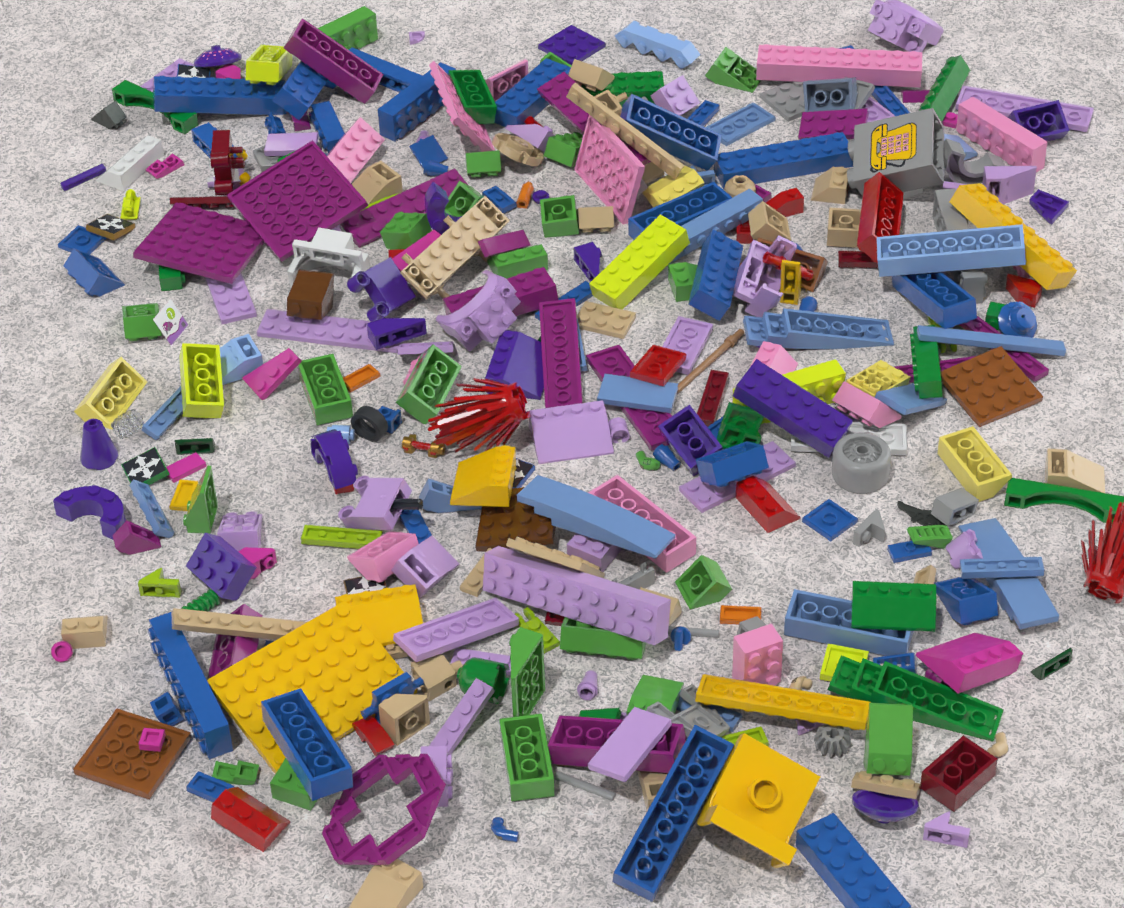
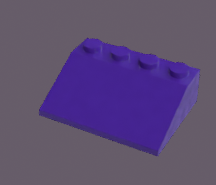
(520, 361)

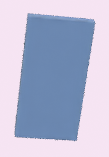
(741, 123)
(637, 394)
(907, 401)

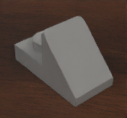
(870, 527)

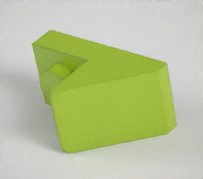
(156, 586)

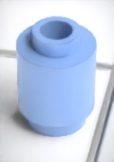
(347, 432)

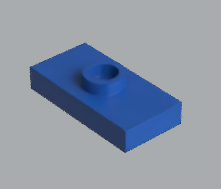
(908, 551)

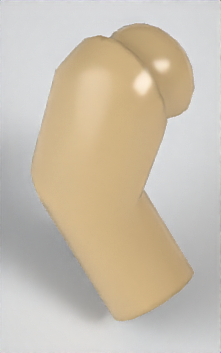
(1000, 747)

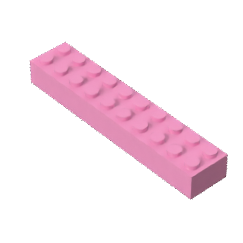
(817, 63)

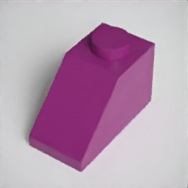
(135, 539)

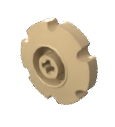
(517, 149)

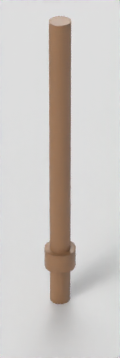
(730, 341)

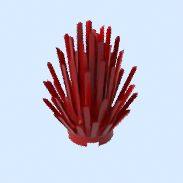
(493, 414)
(1106, 563)

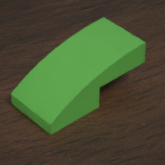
(240, 774)

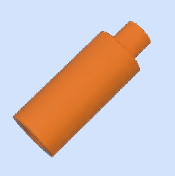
(525, 195)

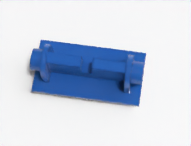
(274, 124)

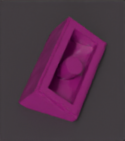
(914, 96)
(302, 124)

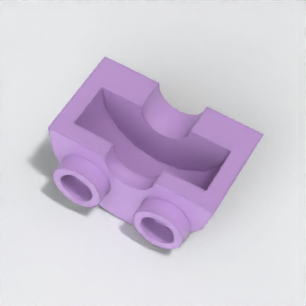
(963, 548)

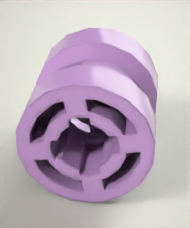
(618, 429)

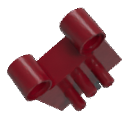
(223, 161)

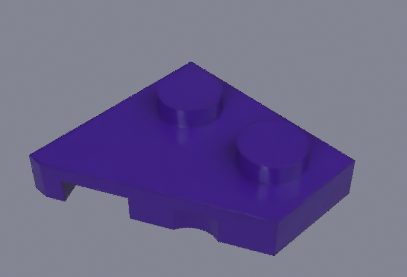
(1048, 205)

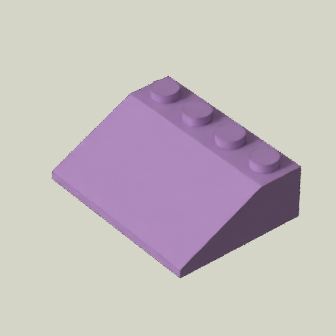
(570, 432)

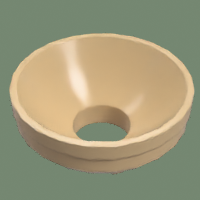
(734, 188)

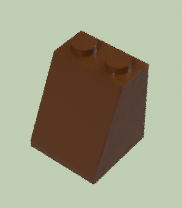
(311, 295)

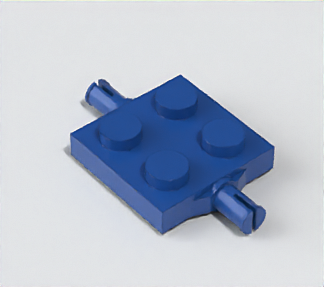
(400, 685)

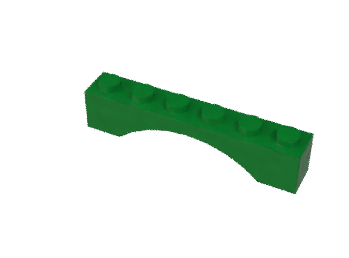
(133, 95)
(1028, 493)

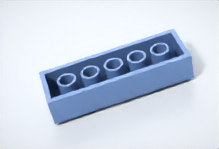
(829, 621)

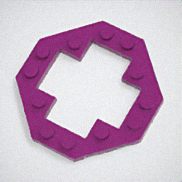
(421, 810)

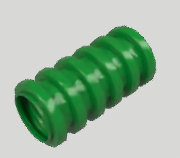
(204, 602)

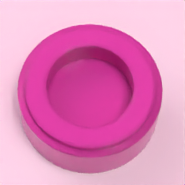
(62, 651)

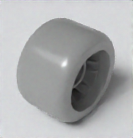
(861, 463)

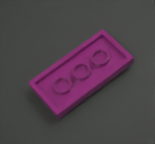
(831, 122)

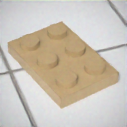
(605, 319)

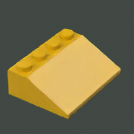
(485, 478)
(386, 610)

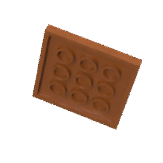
(990, 386)
(119, 762)

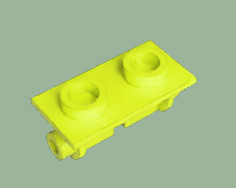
(130, 205)

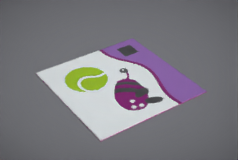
(170, 322)

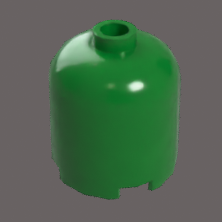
(487, 671)

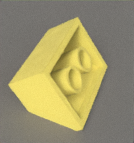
(670, 188)

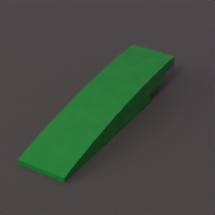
(931, 701)

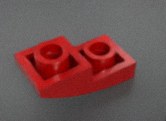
(374, 734)

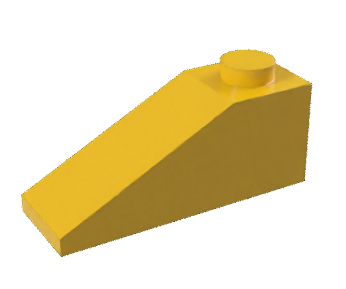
(790, 282)

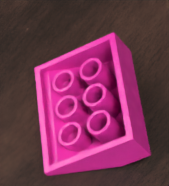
(972, 660)

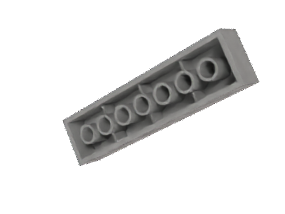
(948, 218)

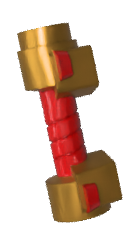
(410, 445)

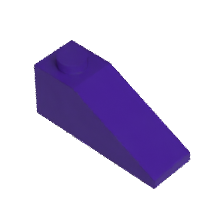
(588, 259)
(394, 330)

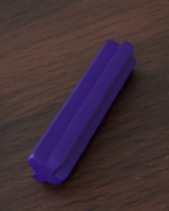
(83, 177)

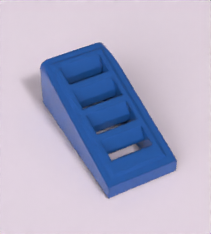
(903, 659)

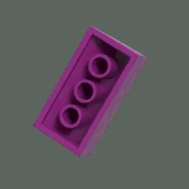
(230, 648)

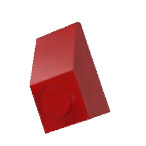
(1024, 289)

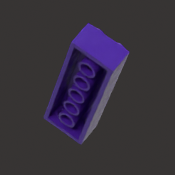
(792, 408)

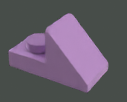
(941, 831)

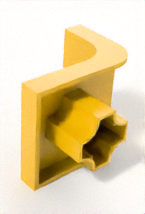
(760, 798)

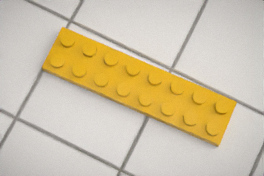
(782, 702)

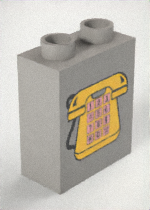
(902, 148)

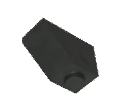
(110, 116)

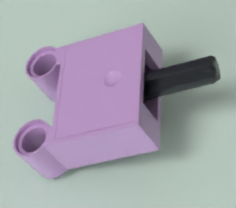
(379, 503)

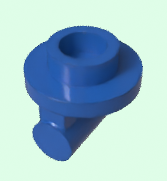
(680, 636)

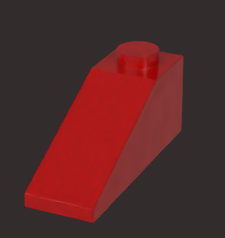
(788, 202)

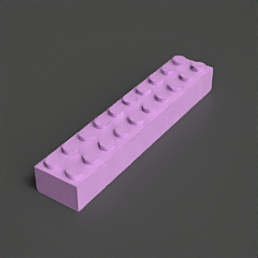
(577, 595)

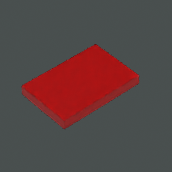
(658, 365)

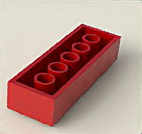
(879, 213)

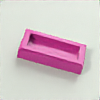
(185, 467)

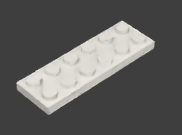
(893, 434)

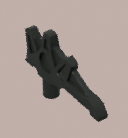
(920, 516)

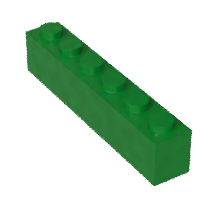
(946, 86)
(925, 367)

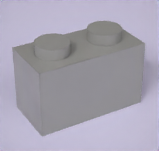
(954, 506)

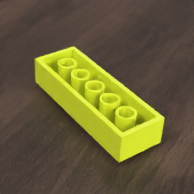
(268, 64)
(639, 263)
(819, 380)

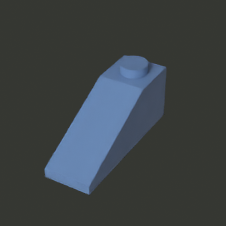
(437, 498)

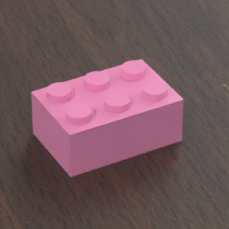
(758, 656)

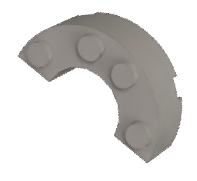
(965, 171)

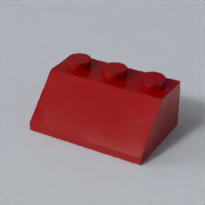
(764, 503)
(248, 818)

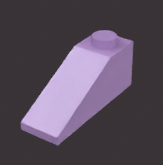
(533, 134)

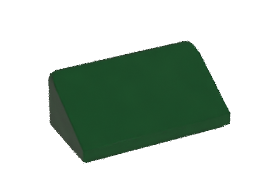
(190, 446)
(1053, 665)

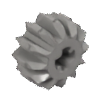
(832, 740)

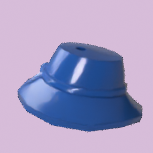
(1013, 324)

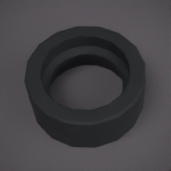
(375, 418)

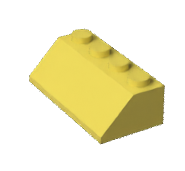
(111, 393)
(973, 463)

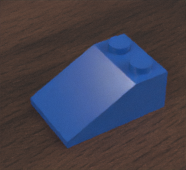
(967, 600)

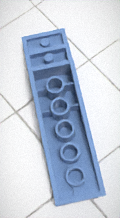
(816, 330)
(594, 517)
(1019, 596)

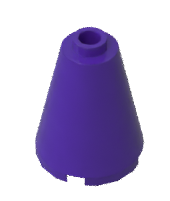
(96, 446)

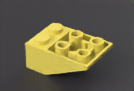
(878, 378)

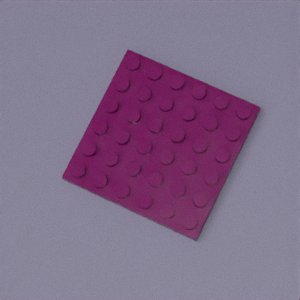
(297, 199)
(201, 243)

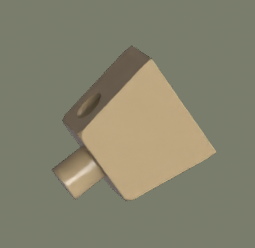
(437, 675)

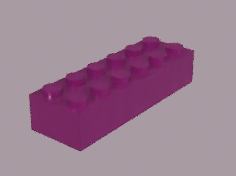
(333, 61)
(530, 286)
(580, 738)

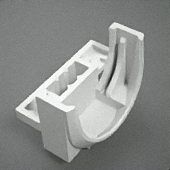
(327, 249)

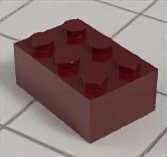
(958, 773)

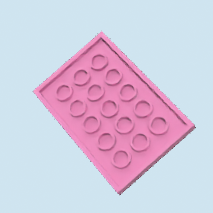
(459, 117)
(609, 169)

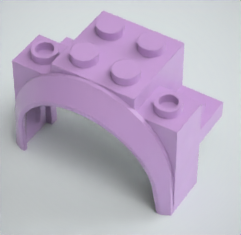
(903, 25)
(758, 281)
(484, 315)

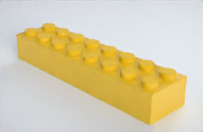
(986, 211)

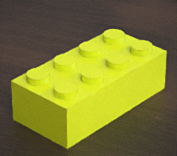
(201, 380)

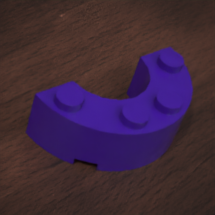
(435, 204)
(333, 451)
(92, 501)

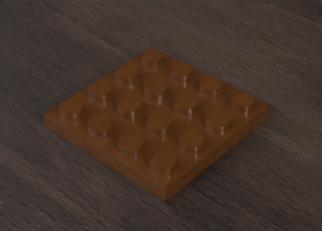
(515, 521)

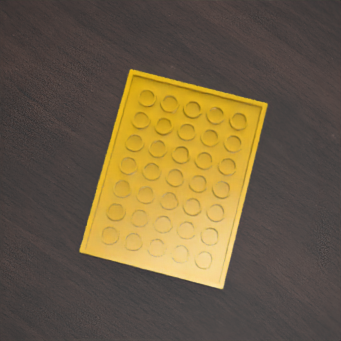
(328, 658)

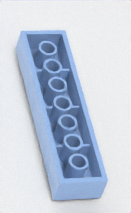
(951, 250)

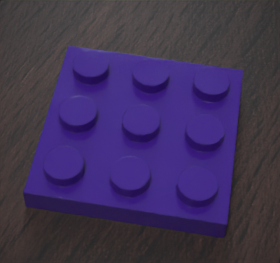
(572, 44)

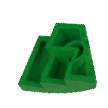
(739, 426)

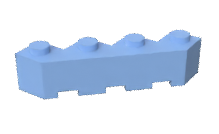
(661, 44)

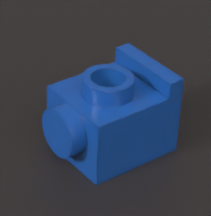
(392, 417)
(166, 709)

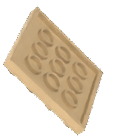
(554, 556)

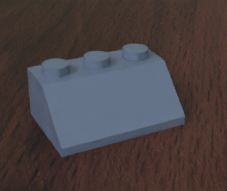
(830, 94)

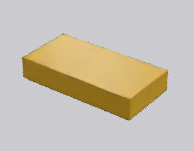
(182, 494)

